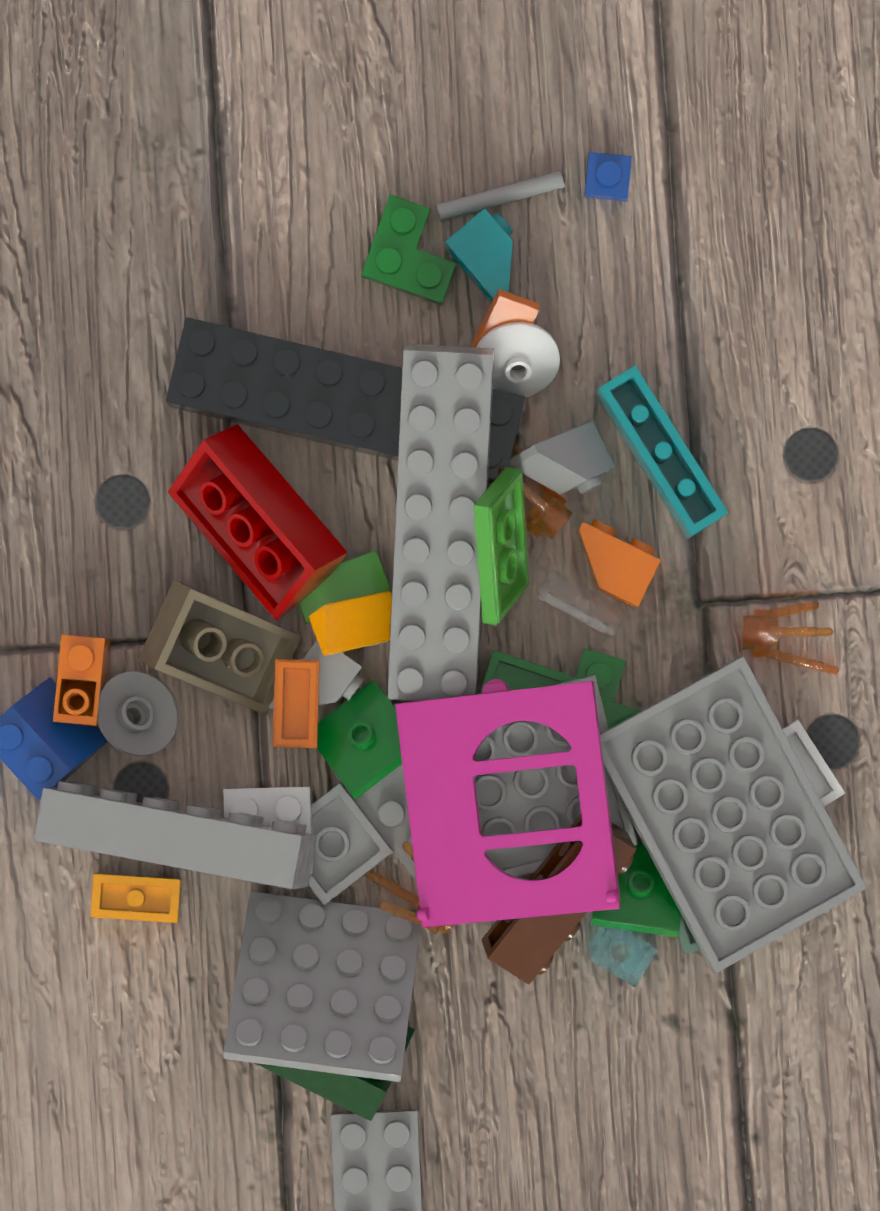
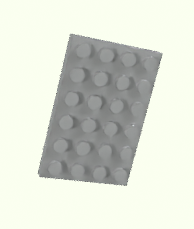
(728, 814)

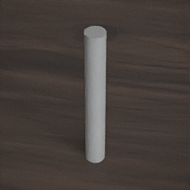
(500, 195)

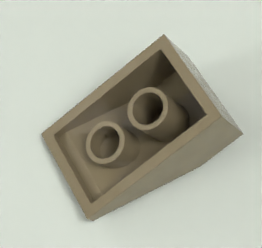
(218, 646)

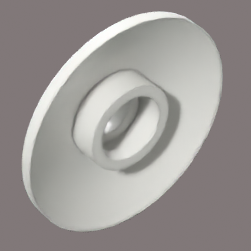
(526, 346)

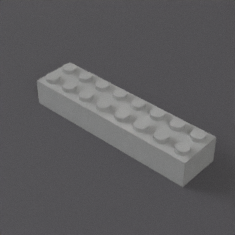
(435, 547)

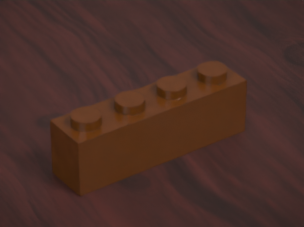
(529, 944)

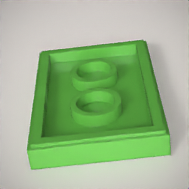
(501, 545)

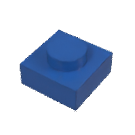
(607, 176)

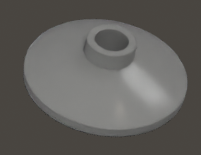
(148, 702)

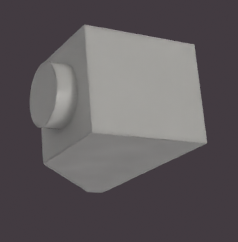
(567, 460)
(336, 676)

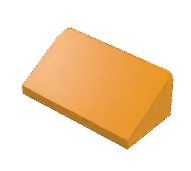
(353, 623)

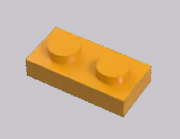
(136, 897)

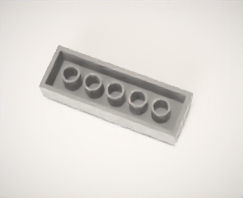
(176, 837)

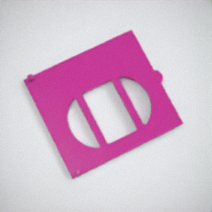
(449, 851)

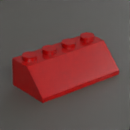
(256, 520)

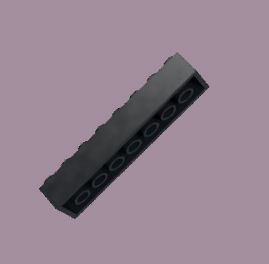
(307, 392)

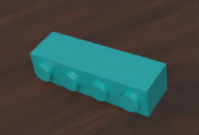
(661, 452)

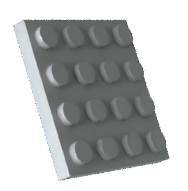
(534, 797)
(323, 987)

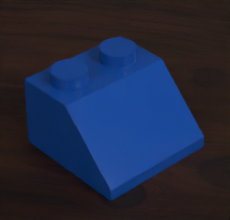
(41, 749)

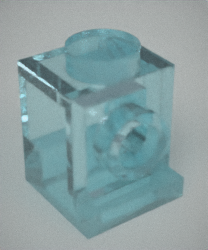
(637, 960)

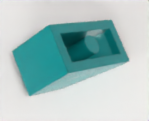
(484, 252)

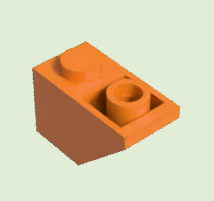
(616, 566)
(80, 679)

